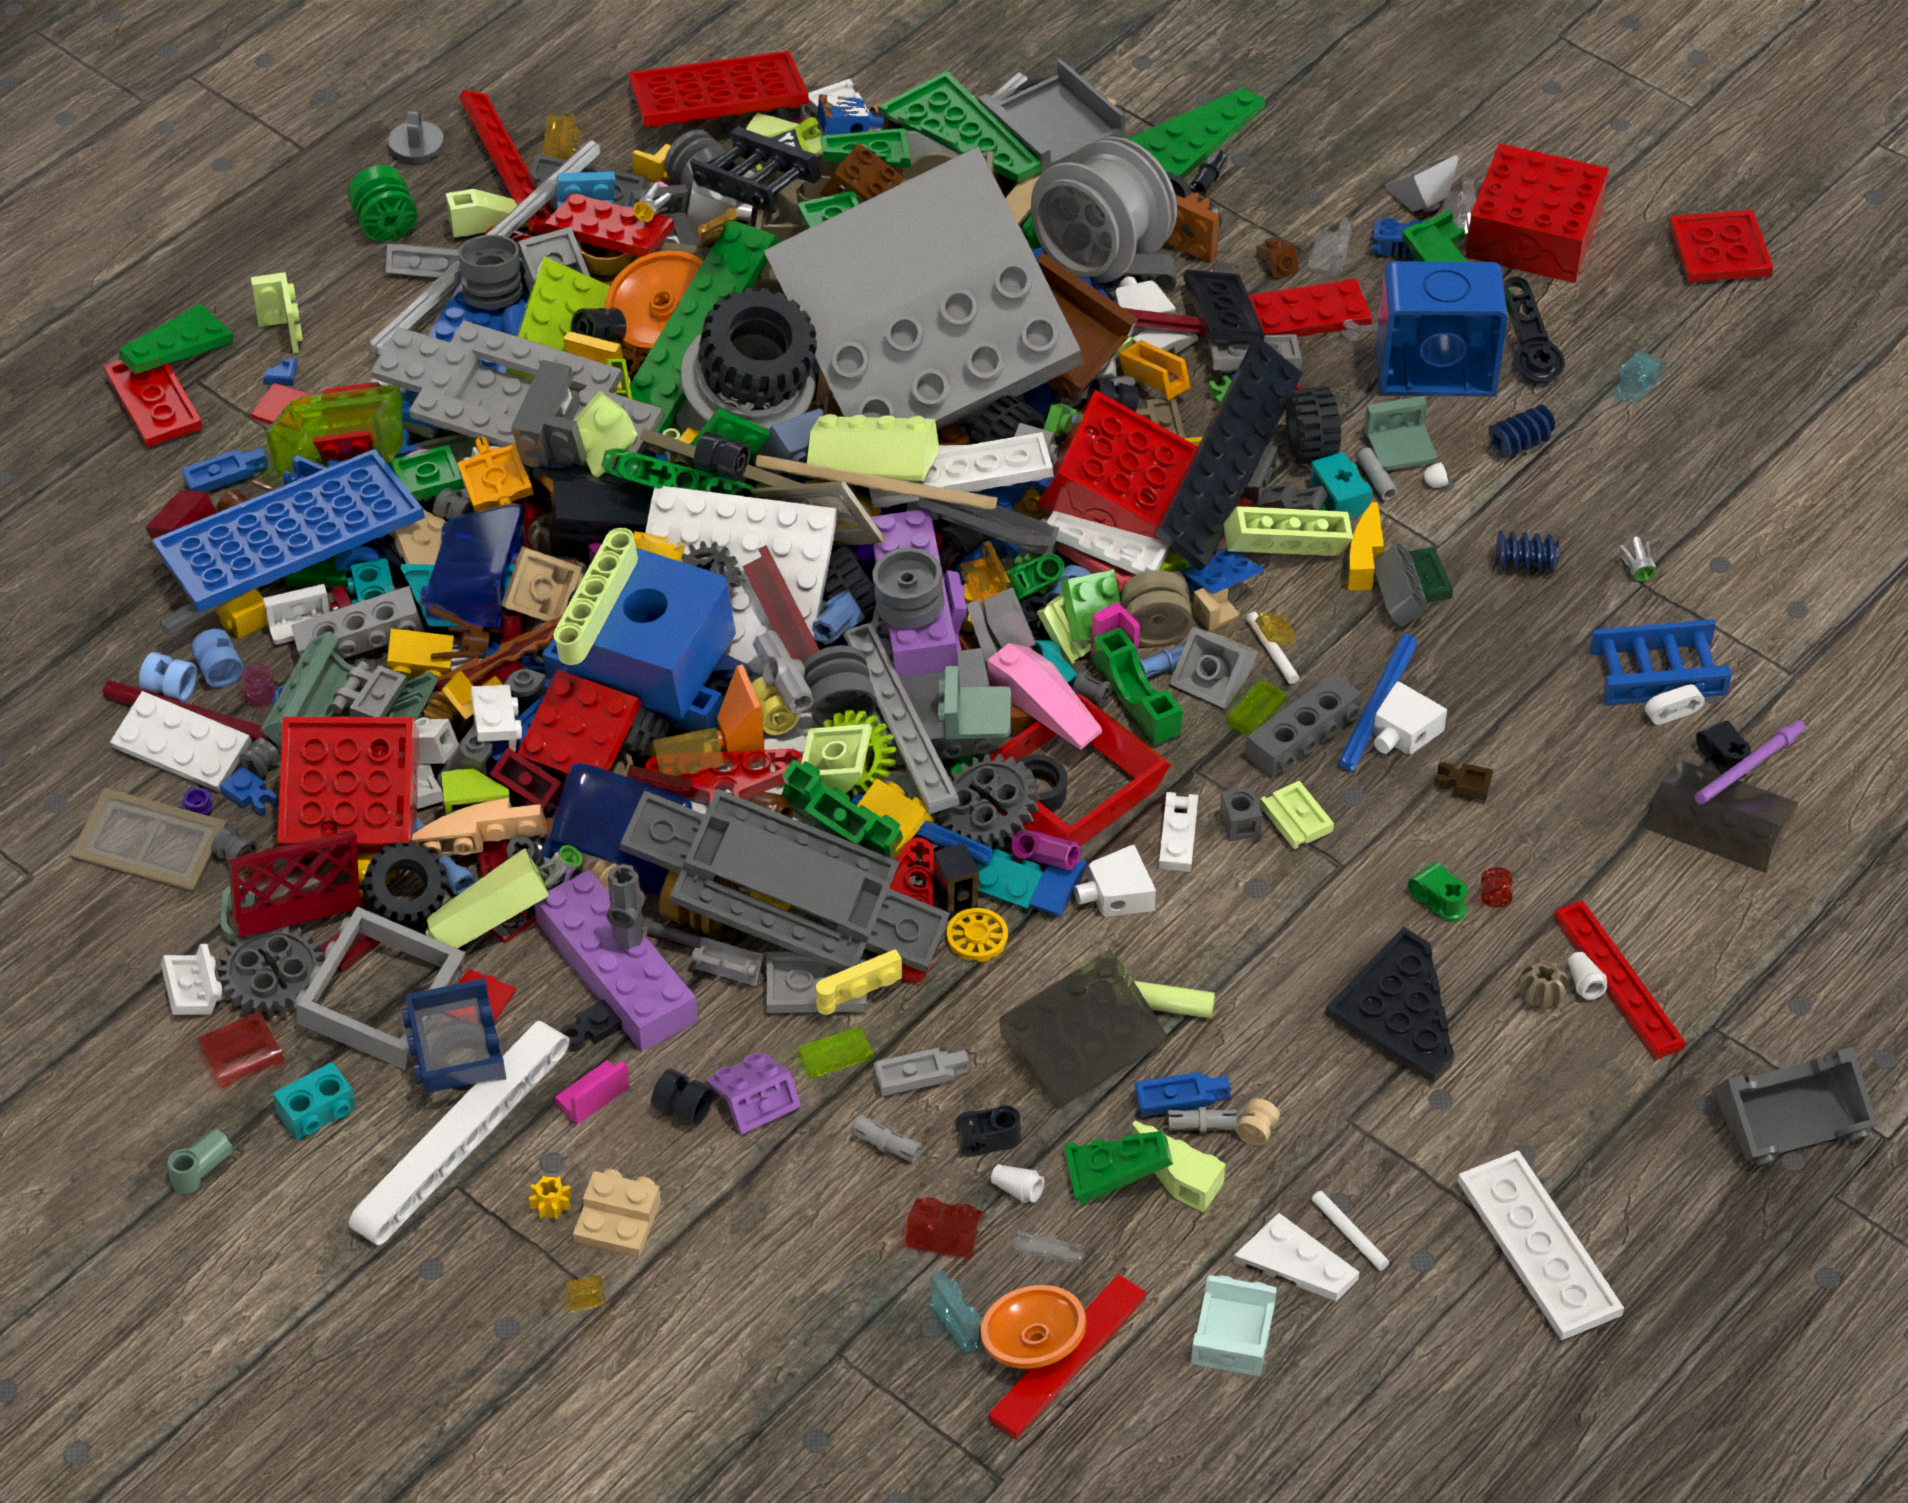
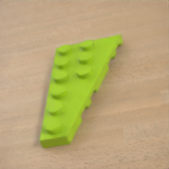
(552, 303)

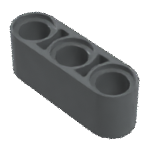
(1148, 267)
(1400, 584)

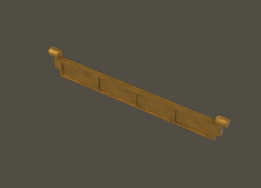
(710, 231)

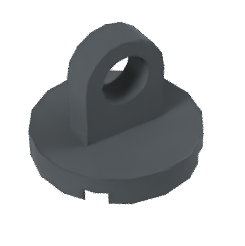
(416, 140)

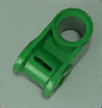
(1028, 578)
(1440, 892)

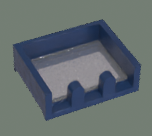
(453, 1036)

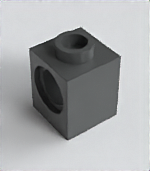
(1241, 814)

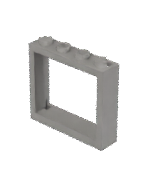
(353, 1032)

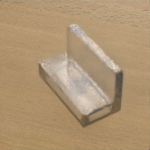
(1460, 202)
(1331, 249)

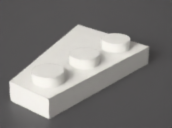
(1294, 1255)

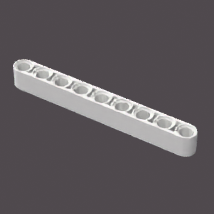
(457, 1135)

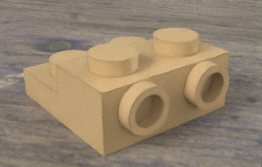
(541, 585)
(617, 1212)

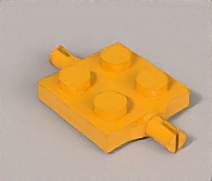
(494, 476)

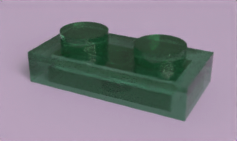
(1431, 574)

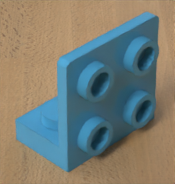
(590, 184)

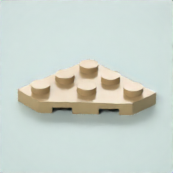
(421, 540)

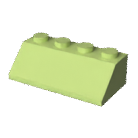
(875, 446)

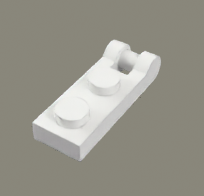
(1178, 832)

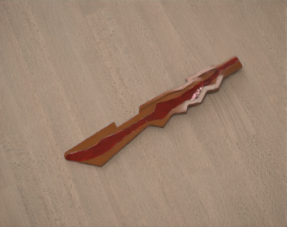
(508, 651)

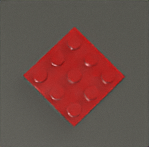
(1720, 246)
(578, 724)

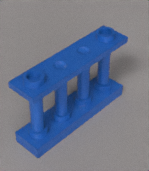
(1643, 686)

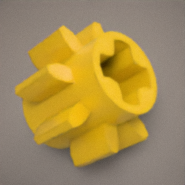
(550, 1197)

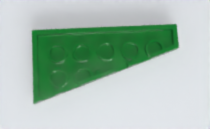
(961, 123)
(1193, 136)

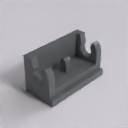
(1261, 475)

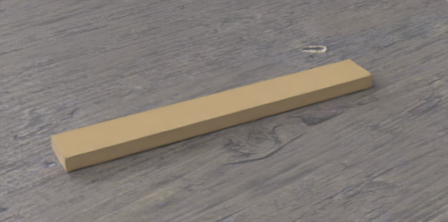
(876, 482)

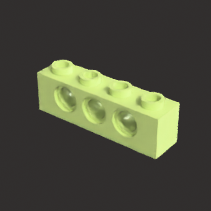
(1287, 531)

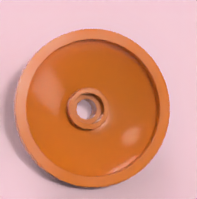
(1033, 1326)

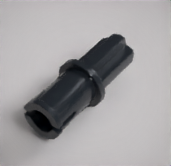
(1208, 172)

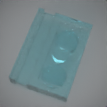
(953, 1311)

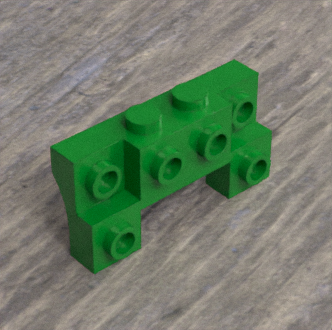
(1436, 239)
(836, 814)

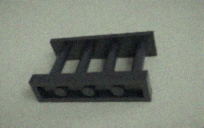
(756, 150)

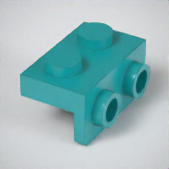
(1009, 879)

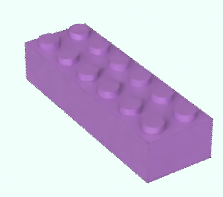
(934, 644)
(632, 981)

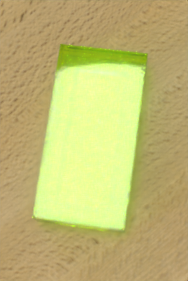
(1256, 707)
(835, 1052)

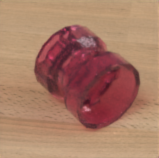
(258, 685)

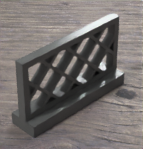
(999, 524)

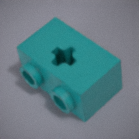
(1342, 484)

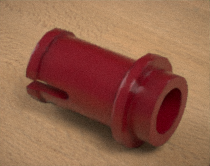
(511, 625)

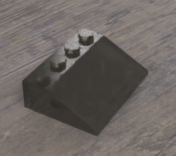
(1734, 824)
(1082, 1029)

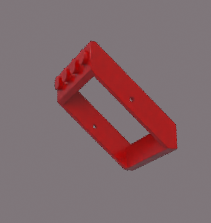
(1115, 743)

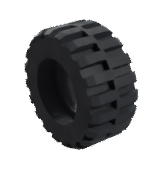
(761, 315)

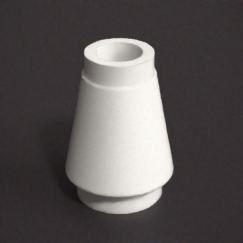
(1587, 976)
(1018, 1182)

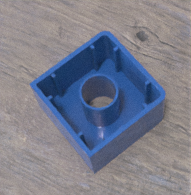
(1440, 329)
(662, 634)

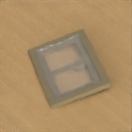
(852, 523)
(148, 839)

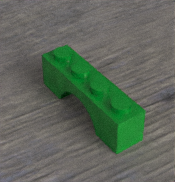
(1119, 664)

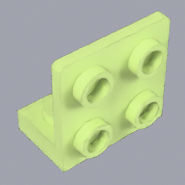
(274, 305)
(604, 427)

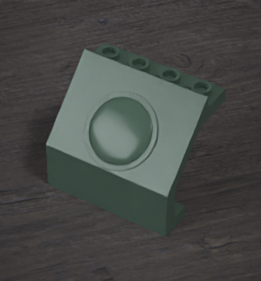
(320, 675)

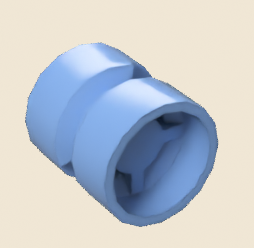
(168, 677)

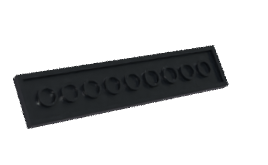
(1228, 454)

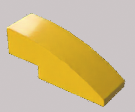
(1365, 547)

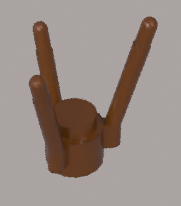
(473, 642)

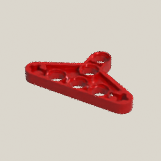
(740, 777)
(902, 885)

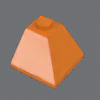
(740, 716)

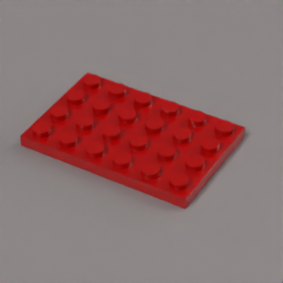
(718, 88)

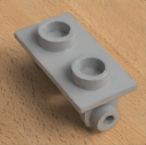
(728, 961)

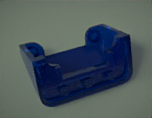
(475, 564)
(595, 816)

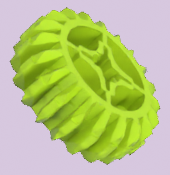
(877, 743)

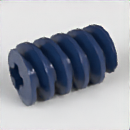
(1522, 430)
(1527, 551)

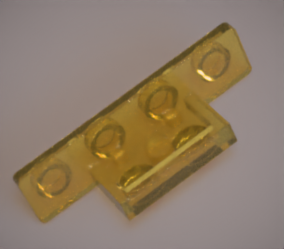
(560, 135)

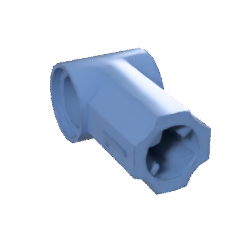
(839, 616)

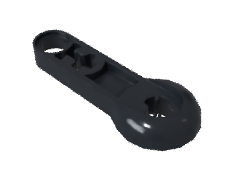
(1531, 336)

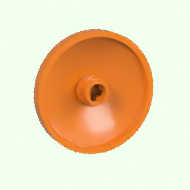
(650, 292)

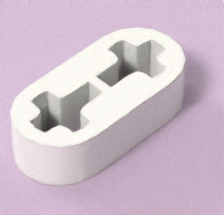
(1674, 704)

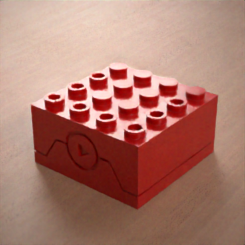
(1536, 212)
(1116, 468)
(348, 778)

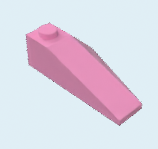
(1042, 693)

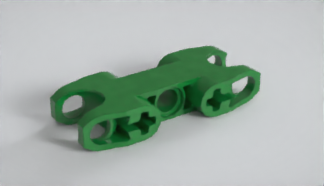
(665, 474)

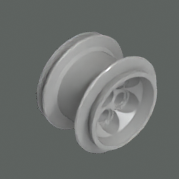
(1103, 208)
(703, 403)

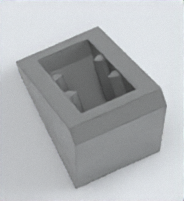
(1008, 619)

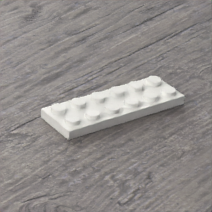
(980, 468)
(1540, 1245)

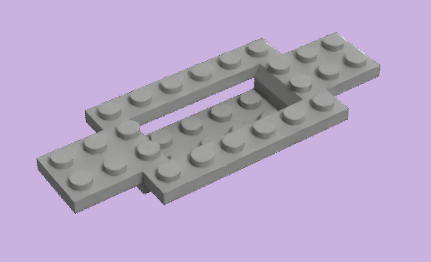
(485, 401)

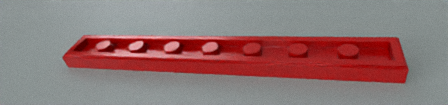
(503, 153)

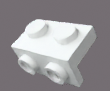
(292, 608)
(495, 714)
(191, 982)

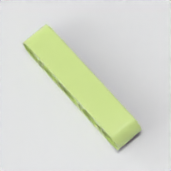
(595, 596)

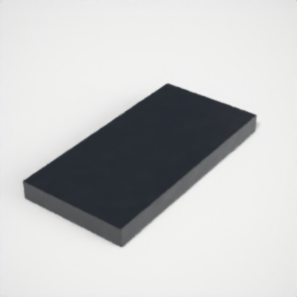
(1223, 306)

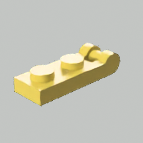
(858, 981)

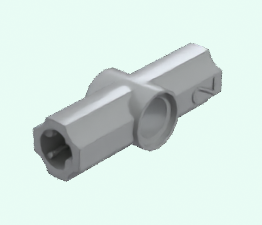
(783, 672)

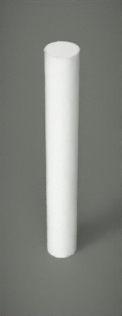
(1274, 651)
(1350, 1230)

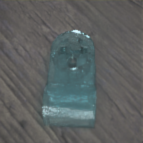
(1639, 375)

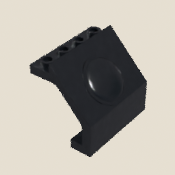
(591, 505)

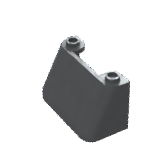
(528, 688)
(1796, 1106)

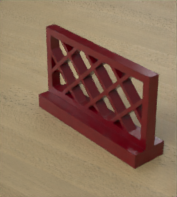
(295, 905)

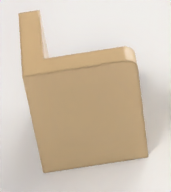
(1213, 609)

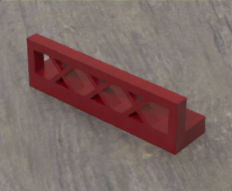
(780, 606)

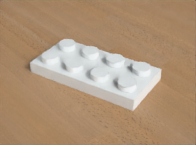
(180, 741)

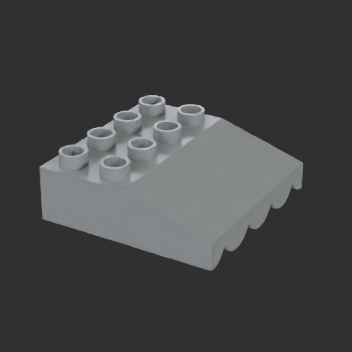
(927, 299)

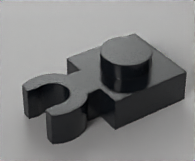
(594, 1024)

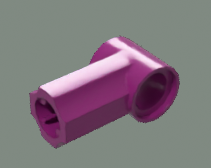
(1046, 849)

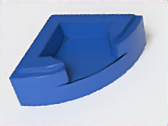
(282, 374)

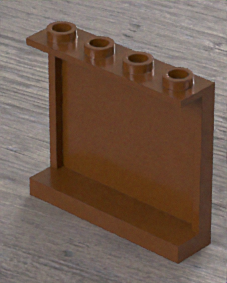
(1095, 322)

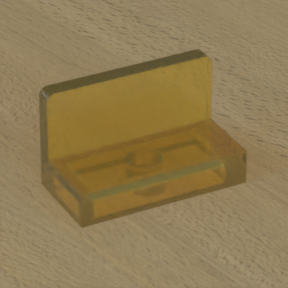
(985, 575)
(688, 752)

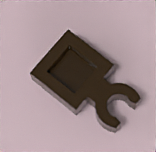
(1469, 781)

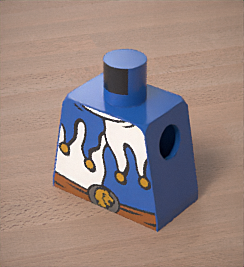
(845, 115)

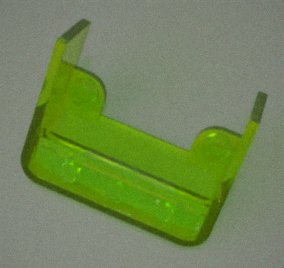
(334, 414)

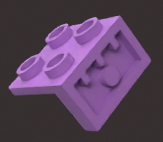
(755, 1091)

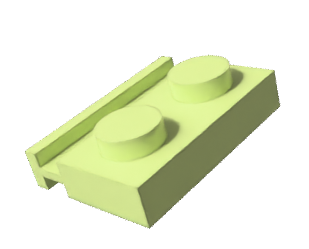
(1056, 623)
(1296, 814)

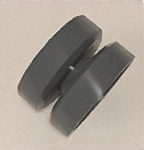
(908, 588)

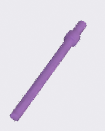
(1780, 740)

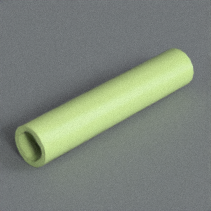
(1178, 999)

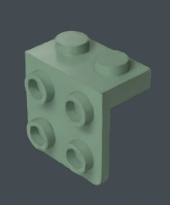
(1399, 433)
(973, 710)

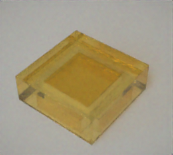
(1275, 628)
(585, 1293)

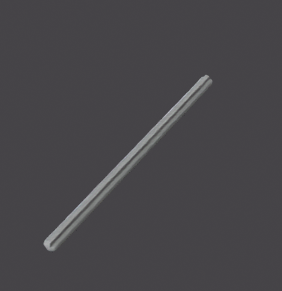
(505, 227)

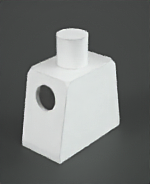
(707, 205)
(1142, 296)
(1407, 720)
(1118, 884)

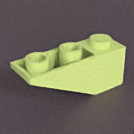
(476, 211)
(1193, 1176)

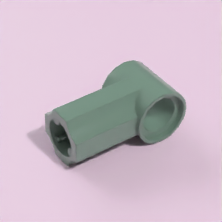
(191, 1164)

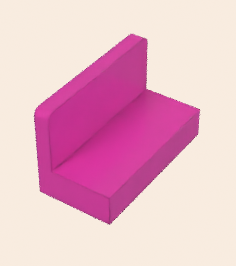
(1112, 618)
(593, 1091)

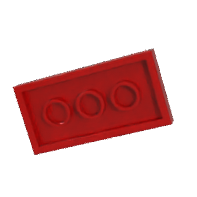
(609, 225)
(1311, 308)
(154, 402)

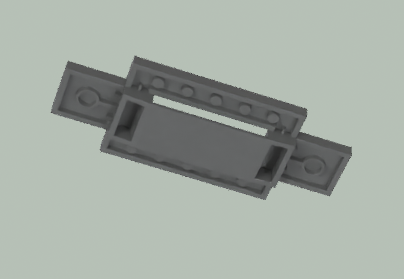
(791, 866)

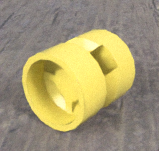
(775, 712)

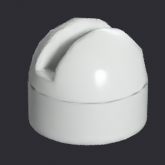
(1436, 475)

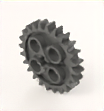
(996, 784)
(255, 985)

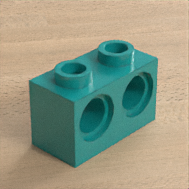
(369, 580)
(314, 1101)

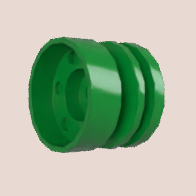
(382, 203)

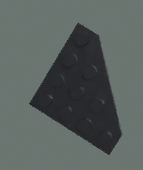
(1399, 1006)

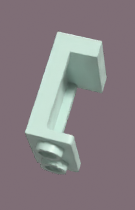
(1234, 1325)

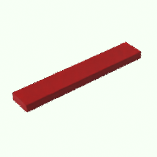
(1622, 982)
(1044, 1383)

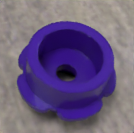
(197, 801)

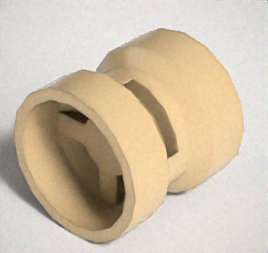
(1256, 1125)

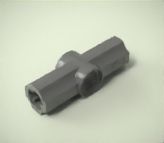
(625, 906)

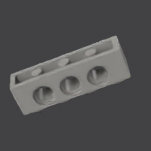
(362, 624)

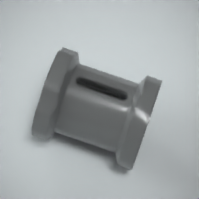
(1092, 689)
(520, 842)

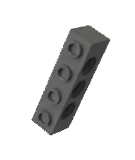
(1303, 725)

